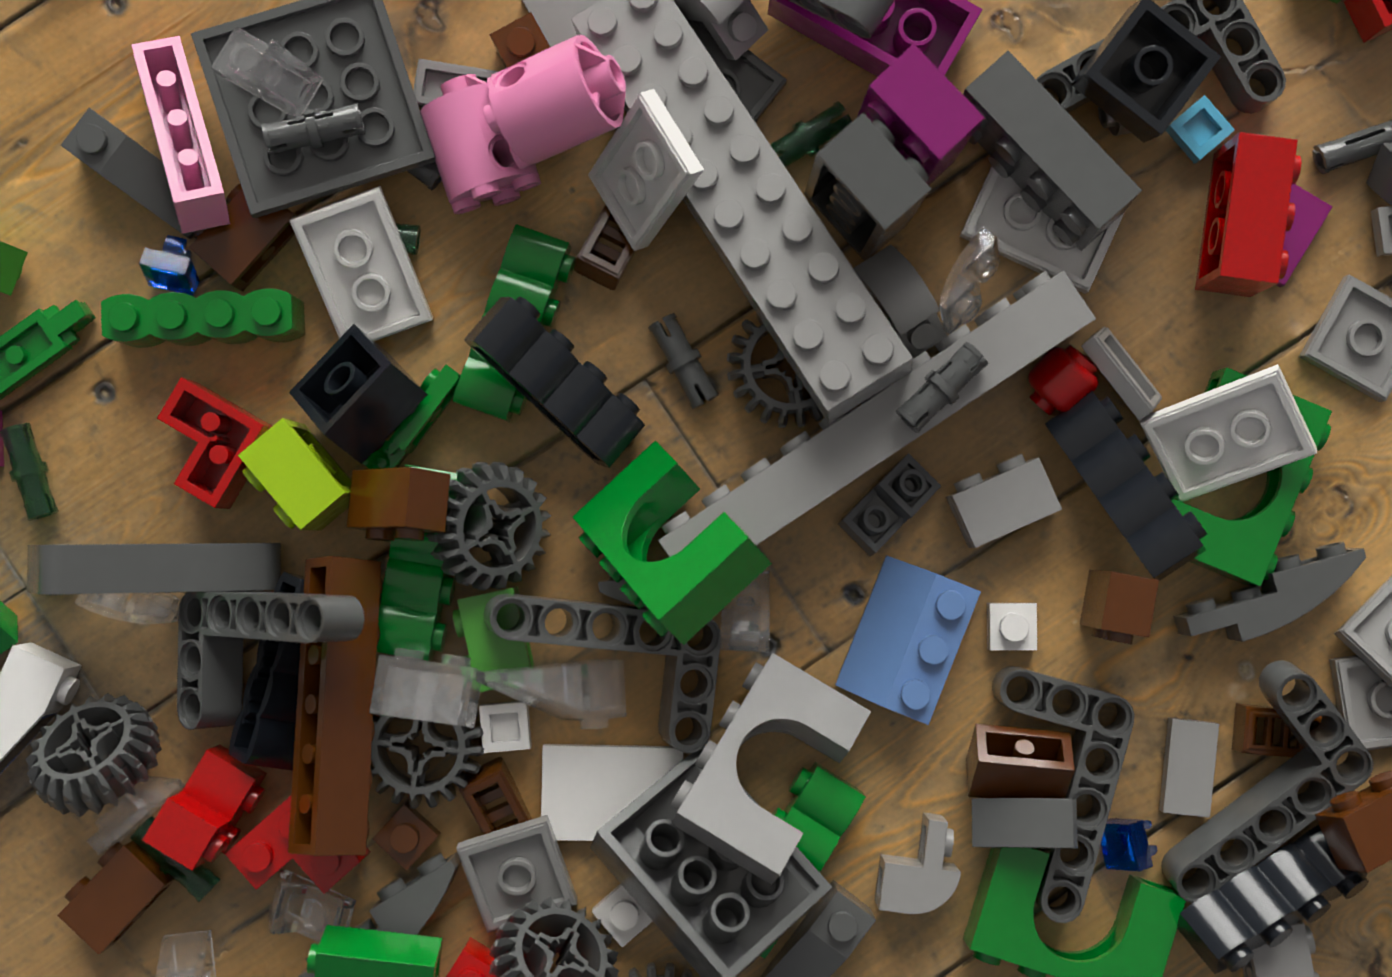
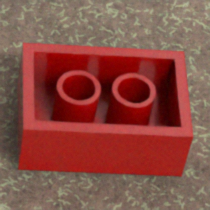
(1248, 215)

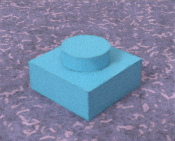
(1199, 129)

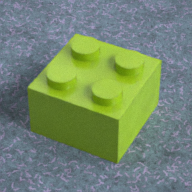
(298, 475)

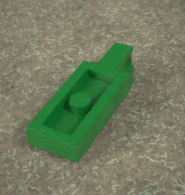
(39, 342)
(440, 390)

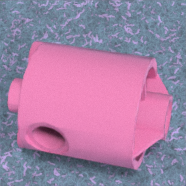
(556, 100)
(468, 154)

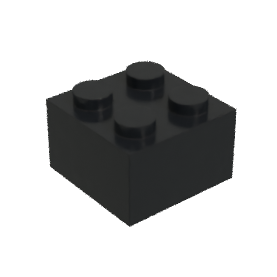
(1145, 70)
(357, 394)

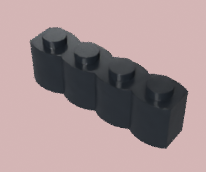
(555, 381)
(1126, 487)
(268, 718)
(1266, 901)

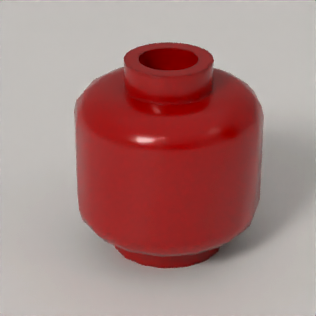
(1062, 379)

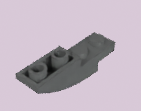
(1287, 595)
(410, 905)

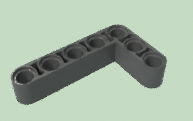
(1231, 69)
(152, 568)
(626, 637)
(212, 642)
(1100, 784)
(1276, 791)

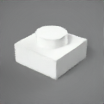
(1011, 626)
(505, 726)
(621, 915)

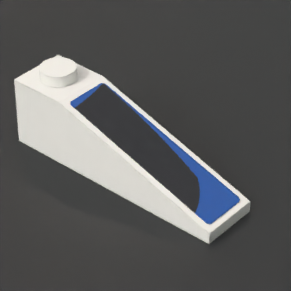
(32, 691)

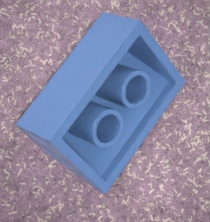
(907, 639)

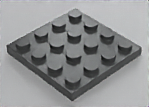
(359, 63)

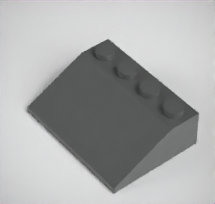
(695, 895)

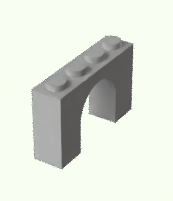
(716, 805)

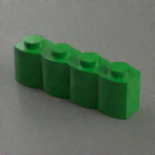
(531, 270)
(194, 321)
(414, 597)
(822, 811)

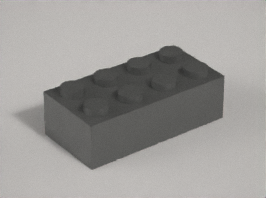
(1047, 153)
(866, 185)

